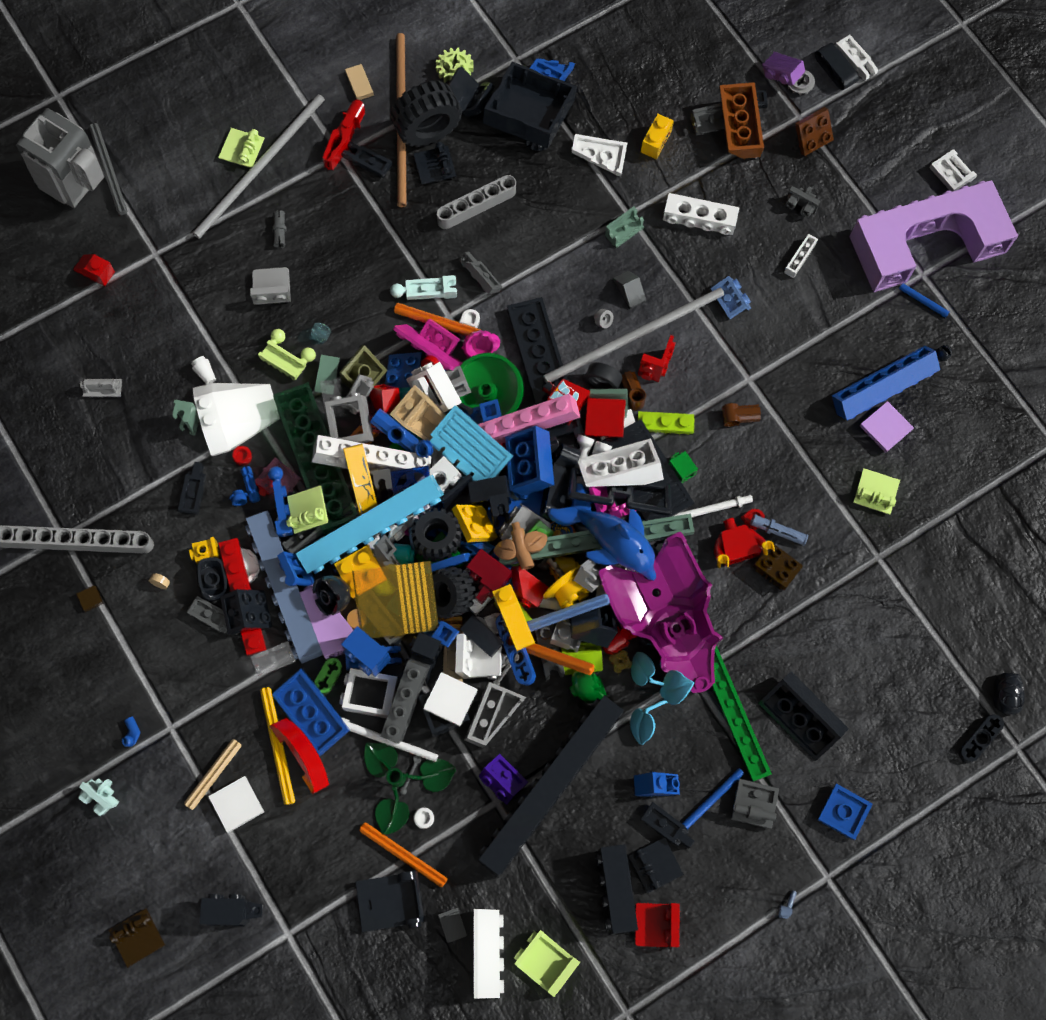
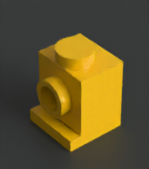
(211, 550)

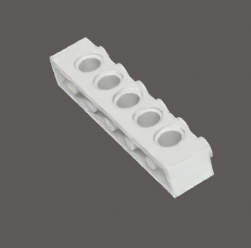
(330, 452)
(442, 468)

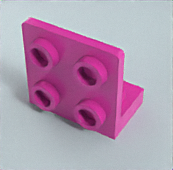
(619, 511)

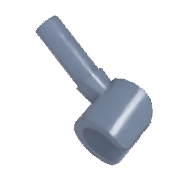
(786, 912)

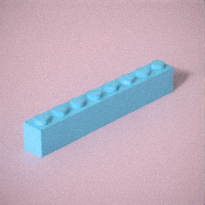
(369, 524)

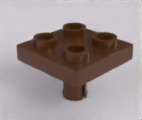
(814, 131)

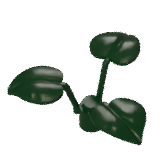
(379, 760)

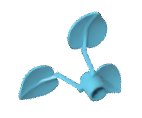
(673, 690)

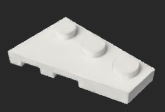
(601, 152)

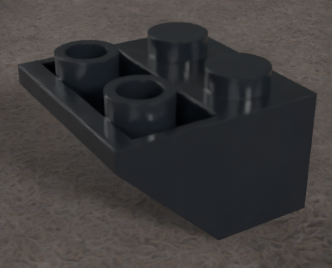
(595, 626)

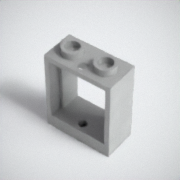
(367, 435)

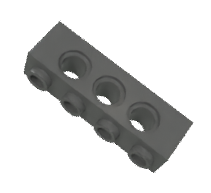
(405, 701)

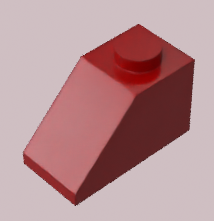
(95, 268)
(385, 397)
(527, 588)

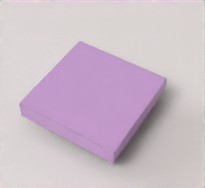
(886, 427)

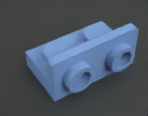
(733, 300)

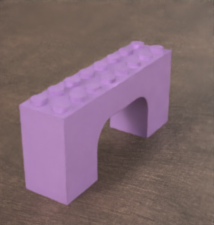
(971, 212)

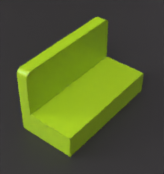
(588, 653)

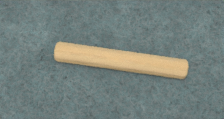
(212, 774)

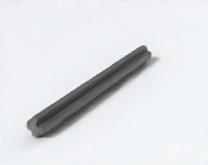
(108, 169)

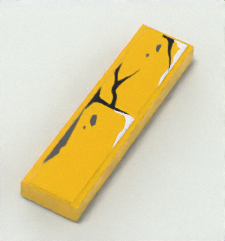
(360, 478)

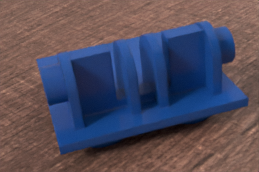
(400, 368)

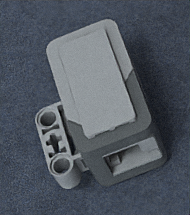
(60, 158)

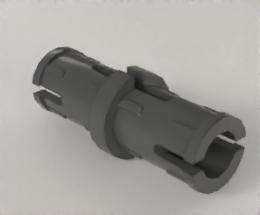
(279, 229)

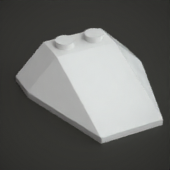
(233, 413)

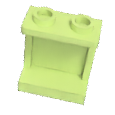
(546, 962)

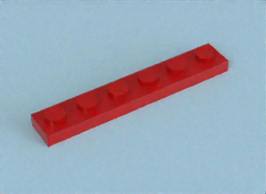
(238, 579)

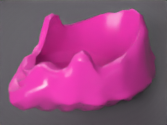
(480, 342)

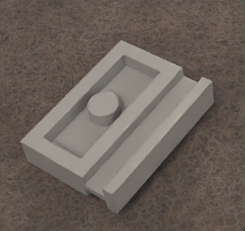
(562, 636)

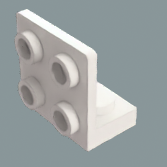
(473, 661)

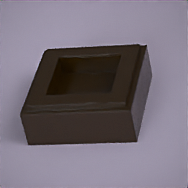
(90, 598)

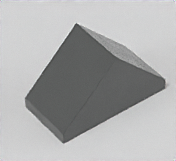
(630, 288)

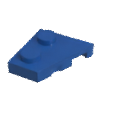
(552, 68)

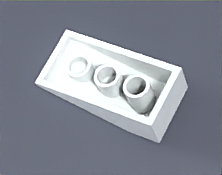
(622, 466)

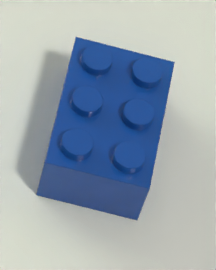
(531, 460)

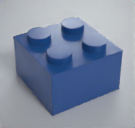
(366, 652)

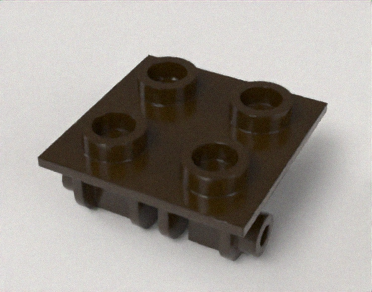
(779, 567)
(136, 937)

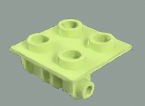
(241, 147)
(877, 491)
(307, 510)

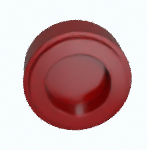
(242, 455)

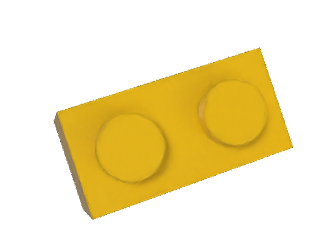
(657, 136)

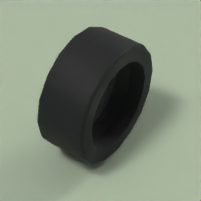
(603, 376)

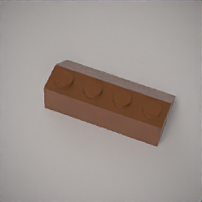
(742, 120)

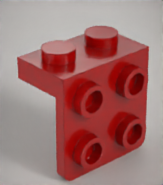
(652, 367)

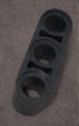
(836, 66)

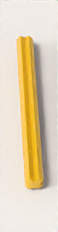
(277, 747)

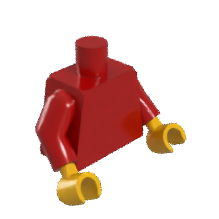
(739, 544)

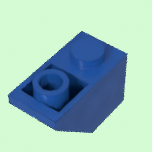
(656, 784)

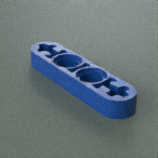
(511, 653)

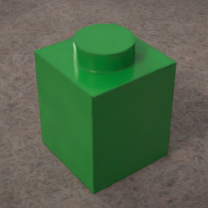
(683, 466)

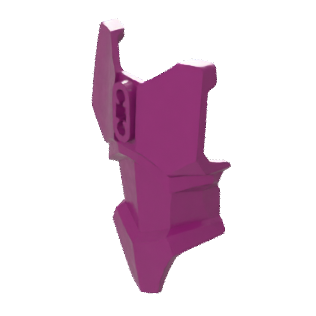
(673, 620)

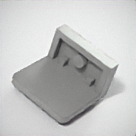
(270, 286)
(525, 518)

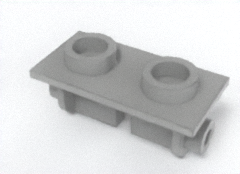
(363, 386)
(101, 387)

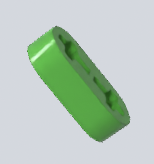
(331, 678)

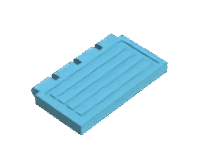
(469, 445)

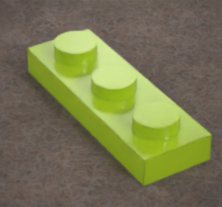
(667, 422)

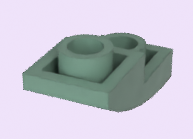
(327, 370)

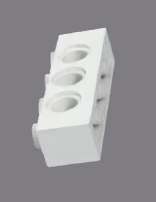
(710, 211)

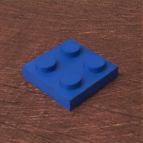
(844, 812)

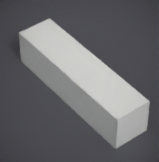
(800, 256)

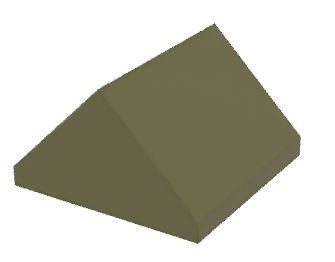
(362, 363)

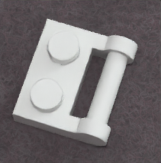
(949, 173)

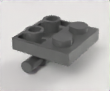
(755, 804)

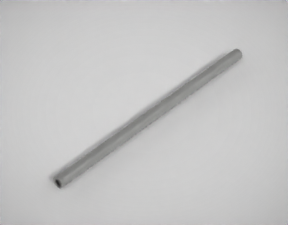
(258, 166)
(633, 335)

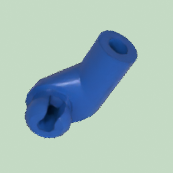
(133, 732)

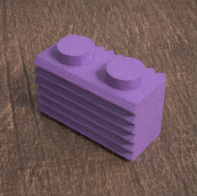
(783, 68)

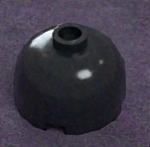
(332, 594)

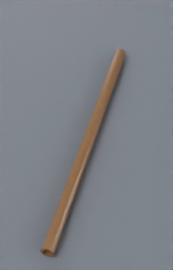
(401, 147)

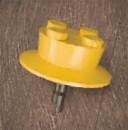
(565, 589)

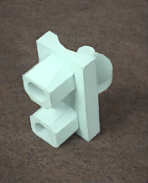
(101, 793)

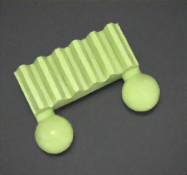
(282, 359)

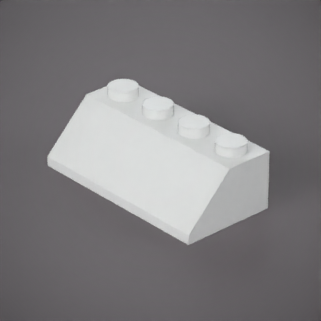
(486, 954)

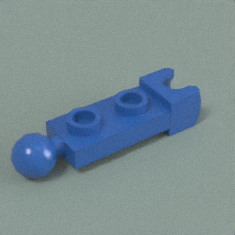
(275, 474)

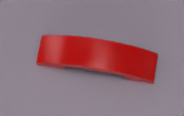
(304, 752)

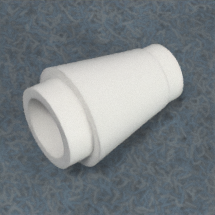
(203, 369)

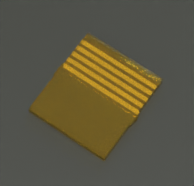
(395, 599)

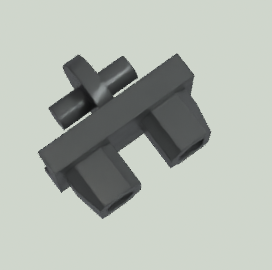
(804, 199)

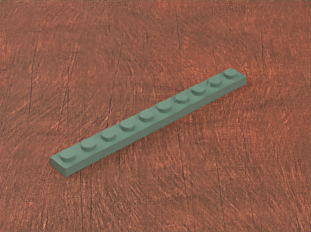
(585, 541)

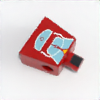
(565, 387)

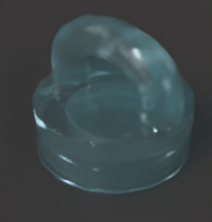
(320, 332)

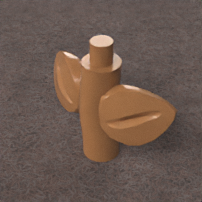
(520, 546)

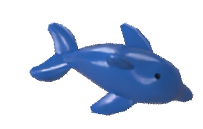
(621, 540)

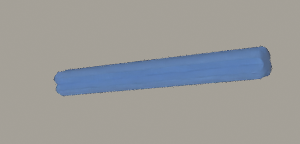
(568, 612)

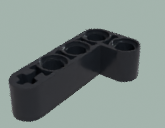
(555, 497)

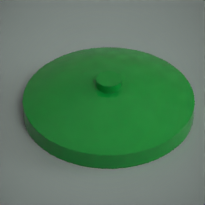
(492, 378)

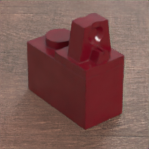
(489, 573)

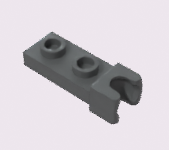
(543, 638)

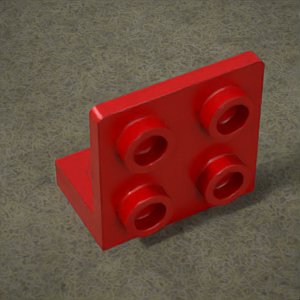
(657, 925)

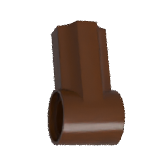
(631, 383)
(735, 414)

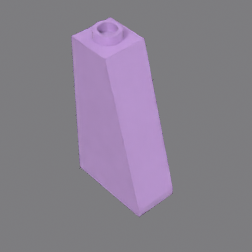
(329, 629)

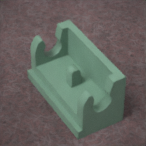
(624, 227)
(188, 415)

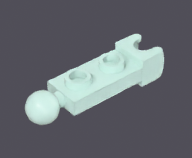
(426, 288)

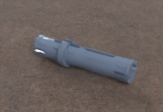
(771, 526)

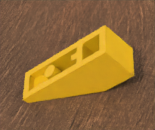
(513, 617)

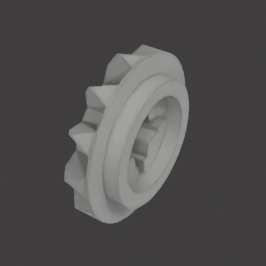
(808, 83)

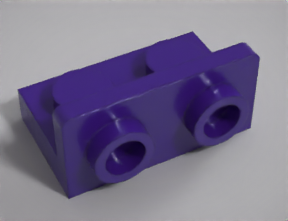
(502, 779)

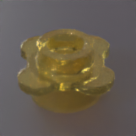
(620, 666)

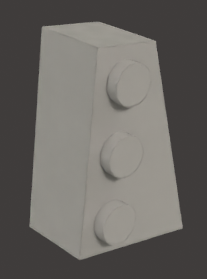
(491, 713)

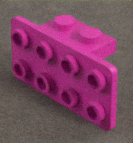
(433, 341)

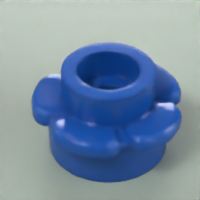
(421, 452)
(238, 498)

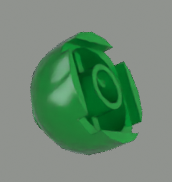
(587, 687)

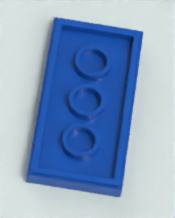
(310, 711)

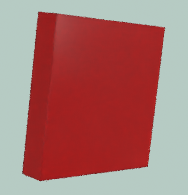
(605, 417)

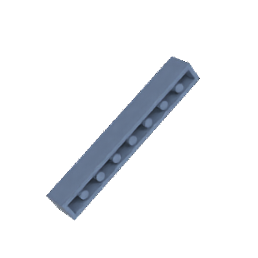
(287, 597)

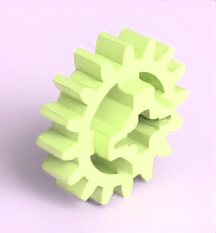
(450, 61)

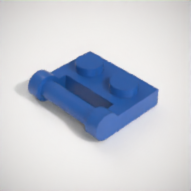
(292, 567)

